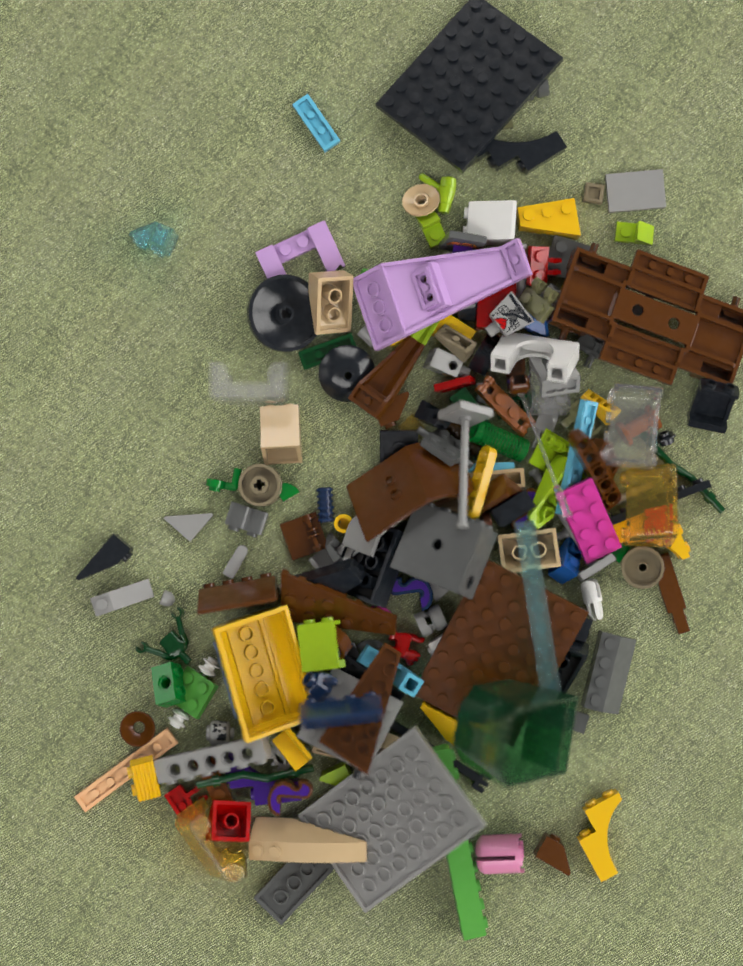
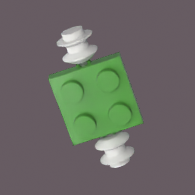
(198, 692)

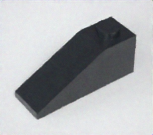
(111, 554)

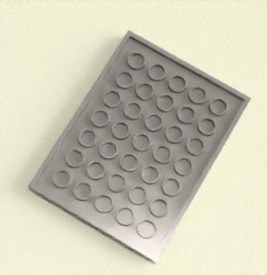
(405, 812)

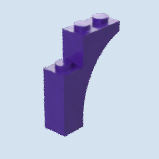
(260, 789)

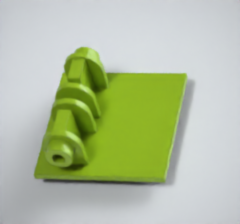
(553, 445)

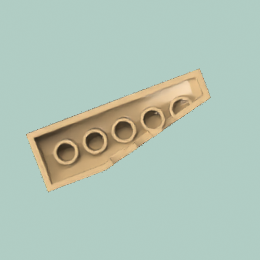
(295, 841)

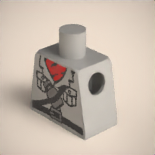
(508, 317)

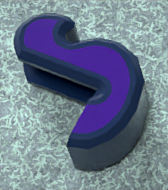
(414, 585)

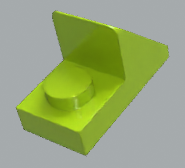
(431, 228)
(634, 233)

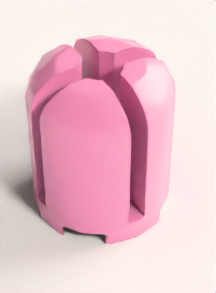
(500, 854)

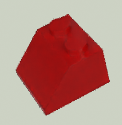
(229, 821)

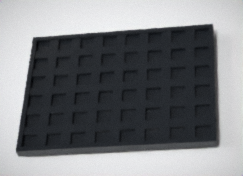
(469, 83)

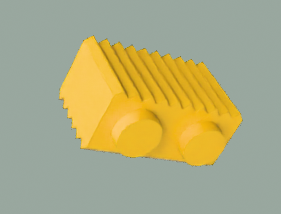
(144, 778)

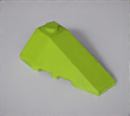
(545, 496)

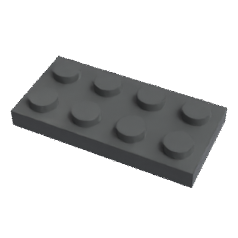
(291, 888)

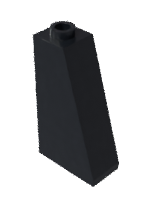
(338, 576)

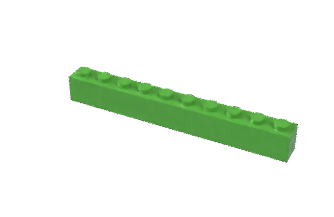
(463, 871)

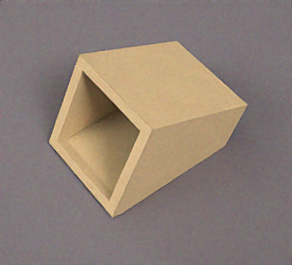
(280, 434)

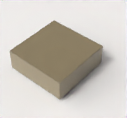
(593, 193)

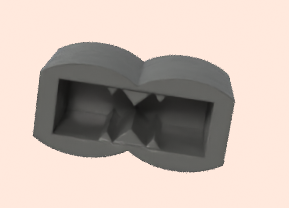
(246, 518)

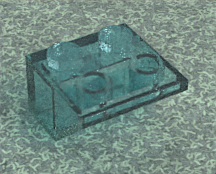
(156, 237)

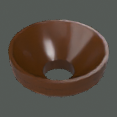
(128, 732)

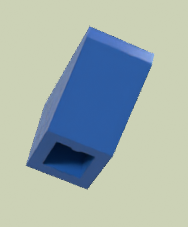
(570, 562)

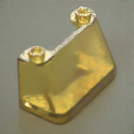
(650, 506)
(193, 827)

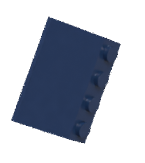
(340, 712)

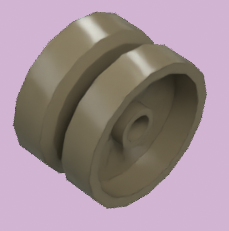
(249, 485)
(652, 573)

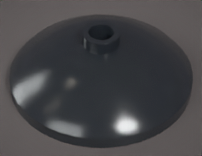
(338, 362)

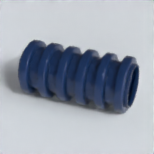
(325, 504)

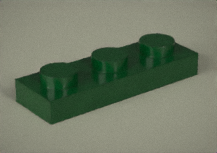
(312, 356)

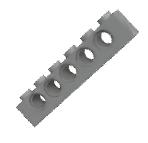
(166, 769)

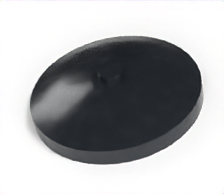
(281, 313)

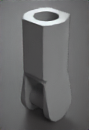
(235, 561)

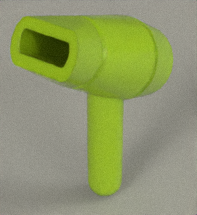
(446, 191)

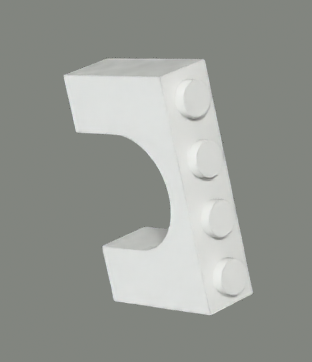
(561, 354)

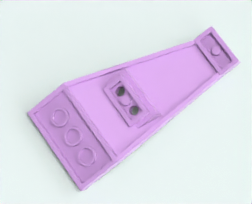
(398, 300)

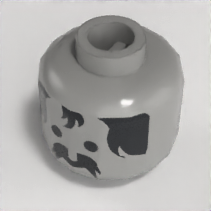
(219, 732)

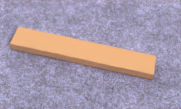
(118, 775)

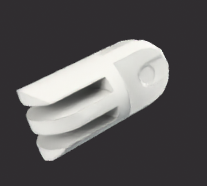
(592, 598)

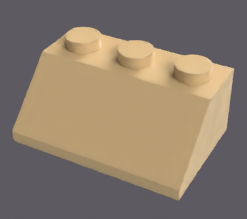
(547, 547)

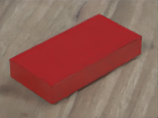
(454, 384)

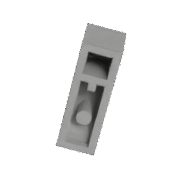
(122, 597)

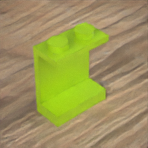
(319, 645)

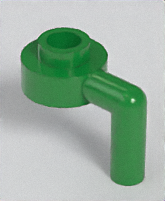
(216, 485)

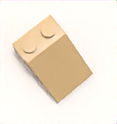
(331, 301)

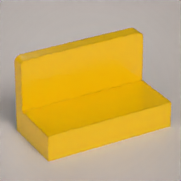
(292, 749)

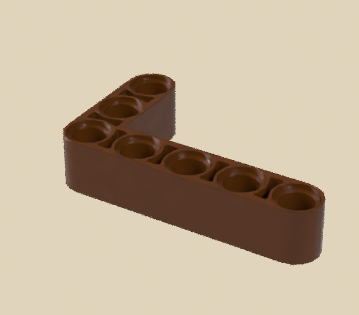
(595, 467)

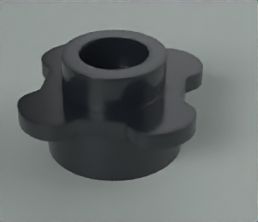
(665, 438)

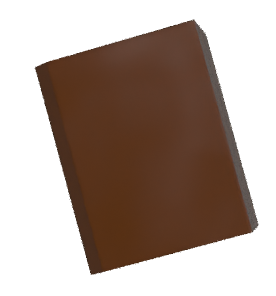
(498, 491)

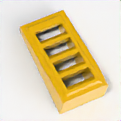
(602, 404)

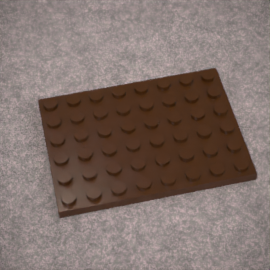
(493, 639)

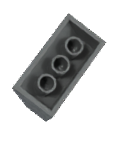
(608, 672)

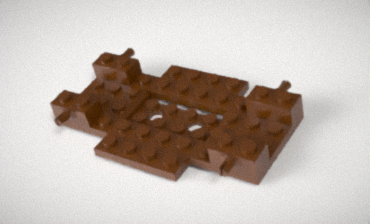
(597, 295)

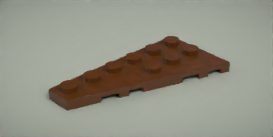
(318, 601)
(358, 741)

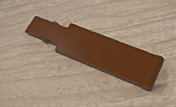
(672, 595)

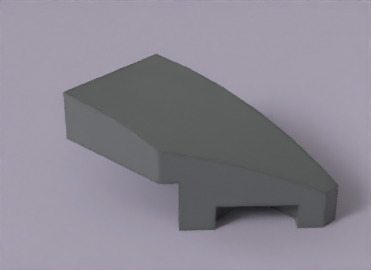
(331, 545)

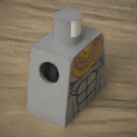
(439, 360)

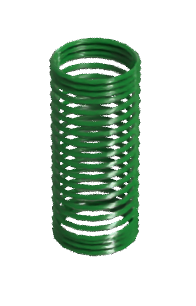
(481, 431)

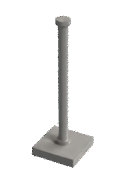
(466, 415)
(594, 566)

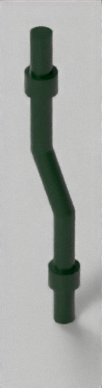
(708, 496)
(216, 780)

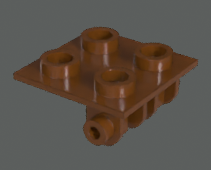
(303, 535)

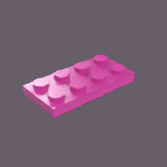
(590, 521)

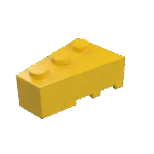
(550, 218)

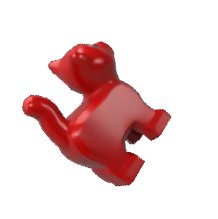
(402, 645)

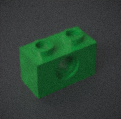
(162, 676)

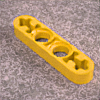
(484, 465)

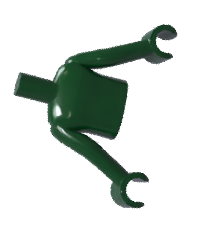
(172, 643)

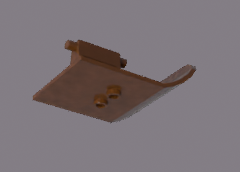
(401, 487)

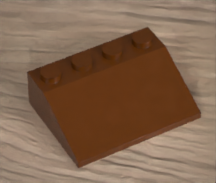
(238, 594)

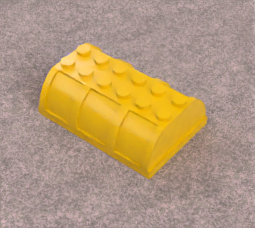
(262, 670)

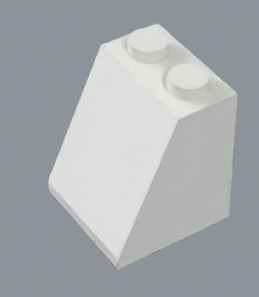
(491, 219)

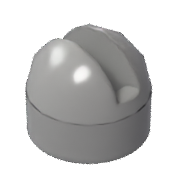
(167, 599)

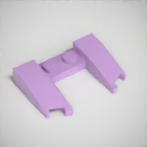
(314, 237)

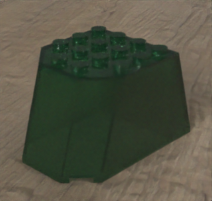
(515, 731)

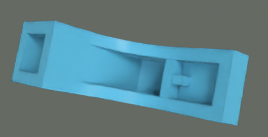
(404, 679)

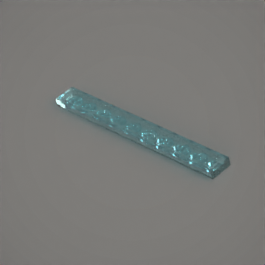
(537, 605)

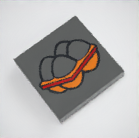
(462, 239)

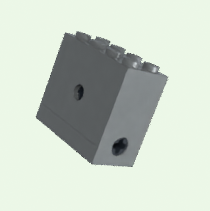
(441, 552)

